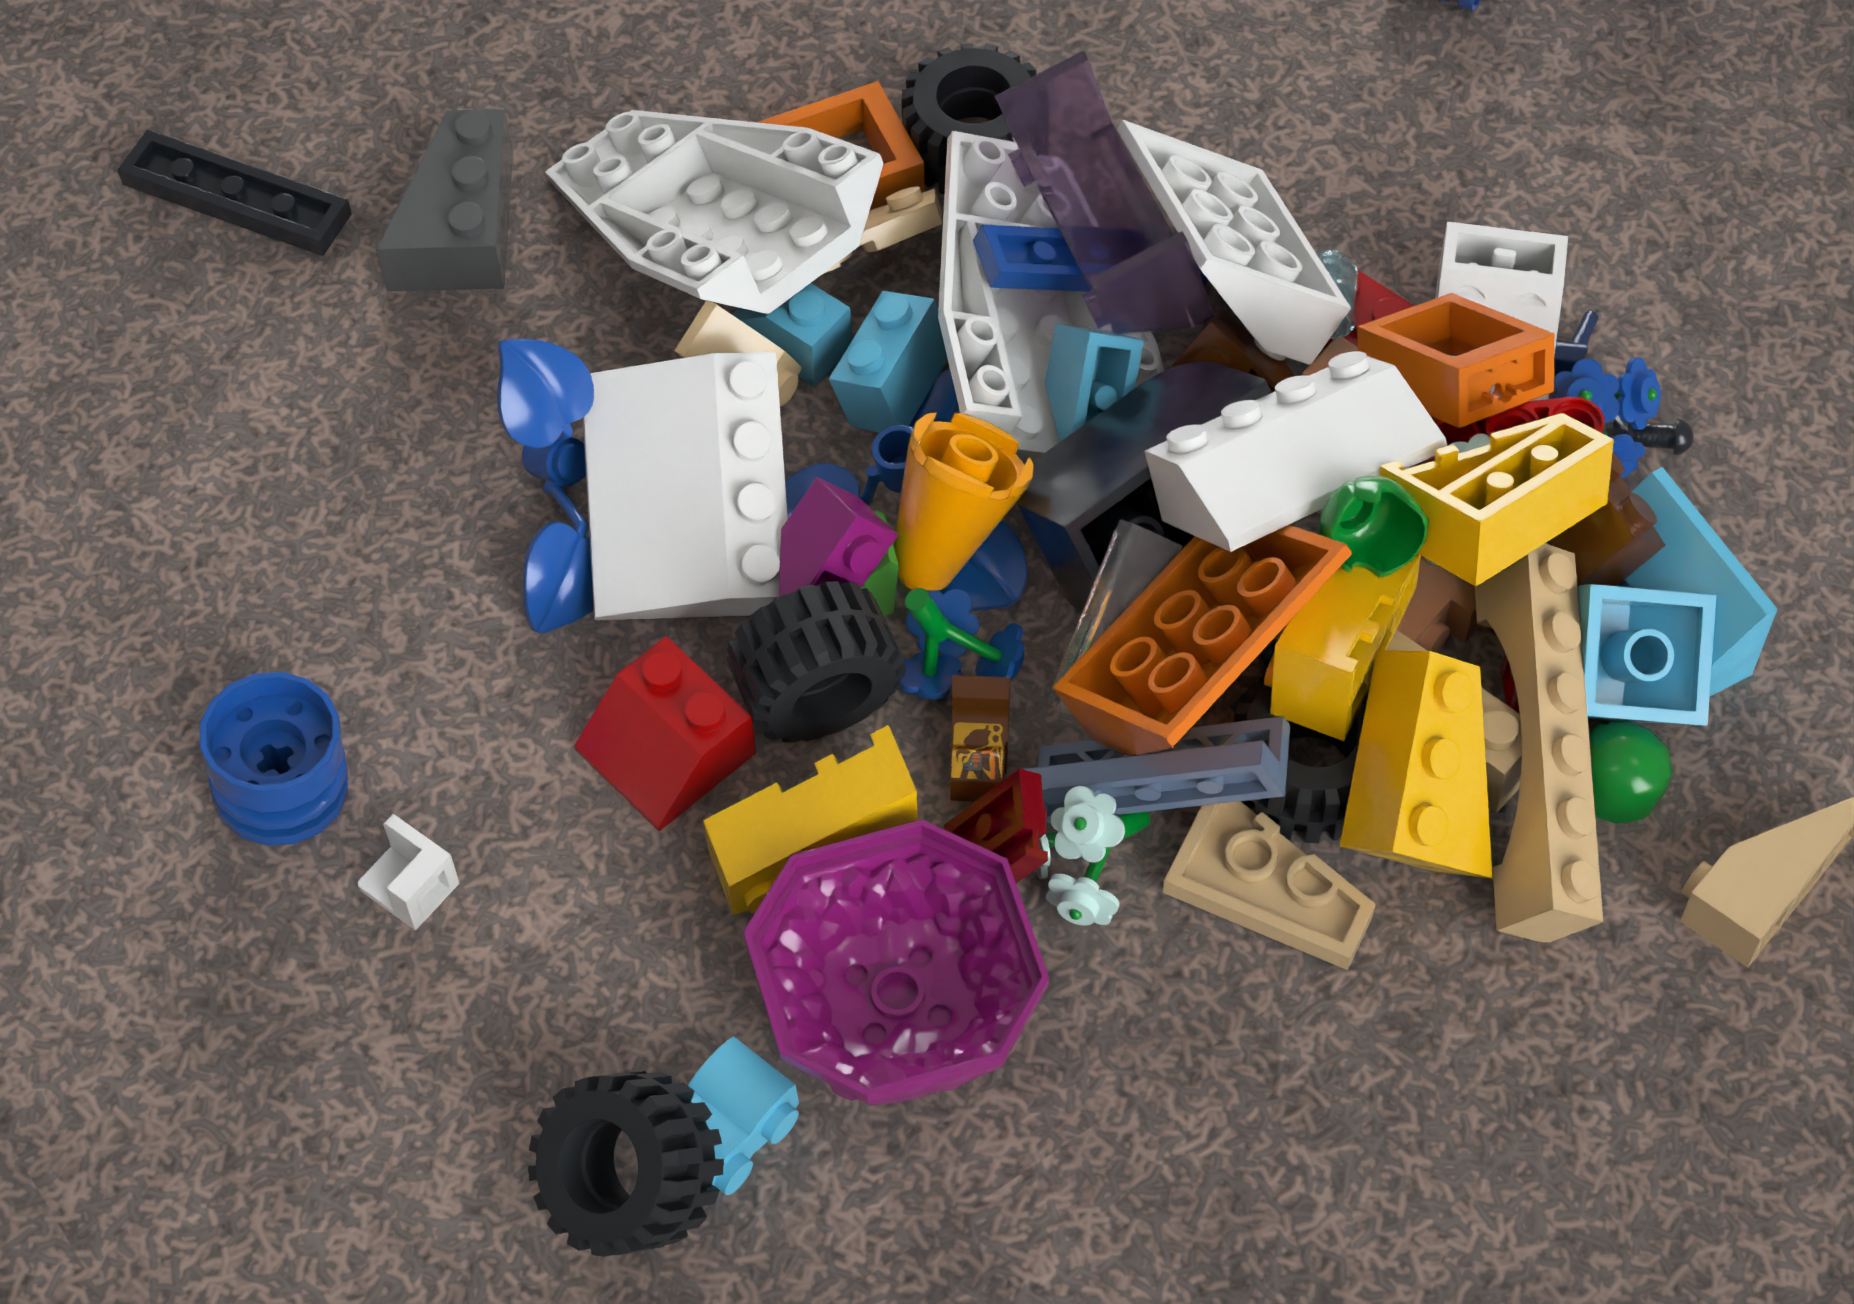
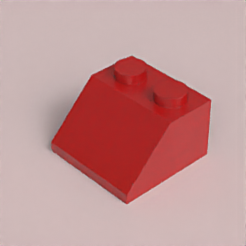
(666, 734)

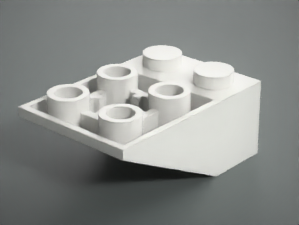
(1505, 271)

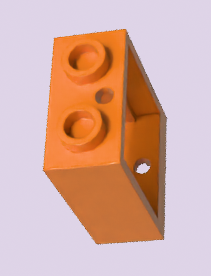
(870, 111)
(1487, 351)

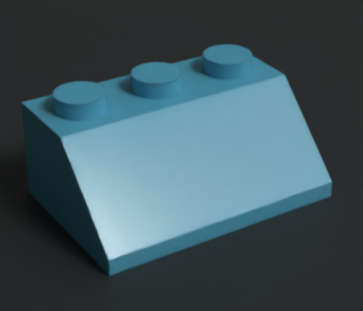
(1702, 564)

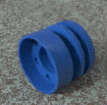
(274, 758)

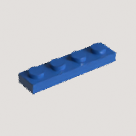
(1030, 259)

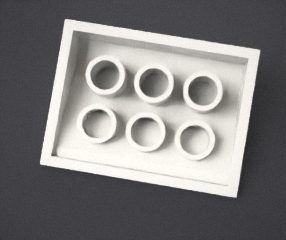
(1243, 243)
(685, 487)

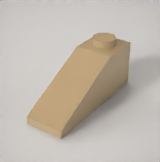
(1763, 880)

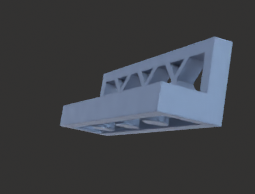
(1201, 769)

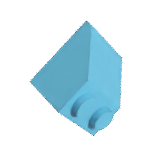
(1646, 654)

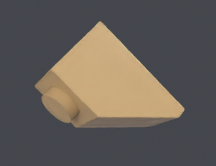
(721, 332)

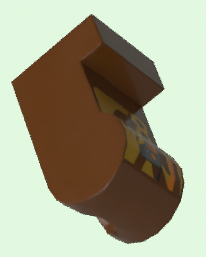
(978, 735)

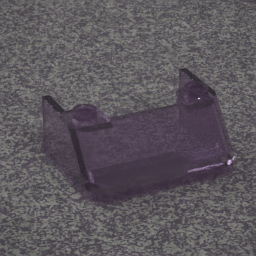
(1121, 242)

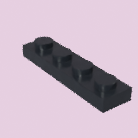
(235, 192)

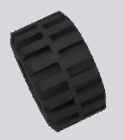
(957, 88)
(815, 661)
(1313, 795)
(579, 1170)

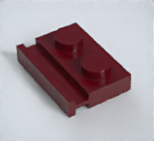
(1008, 822)

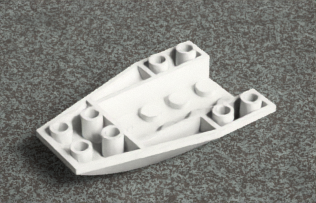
(722, 203)
(1003, 336)

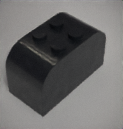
(1104, 474)

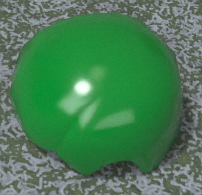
(1376, 522)
(1628, 770)

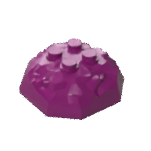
(896, 963)

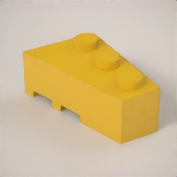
(1507, 495)
(1331, 645)
(1422, 767)
(840, 803)

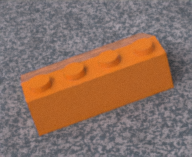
(1193, 636)

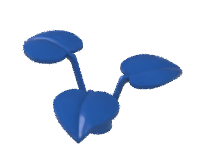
(537, 399)
(996, 571)

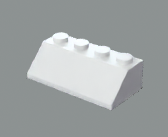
(1289, 450)

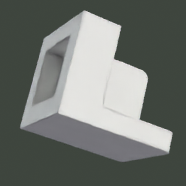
(410, 875)

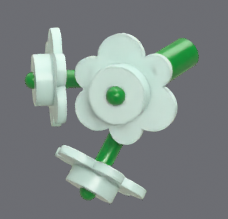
(1088, 831)

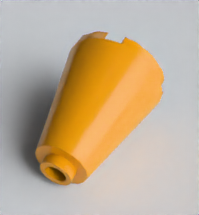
(953, 495)

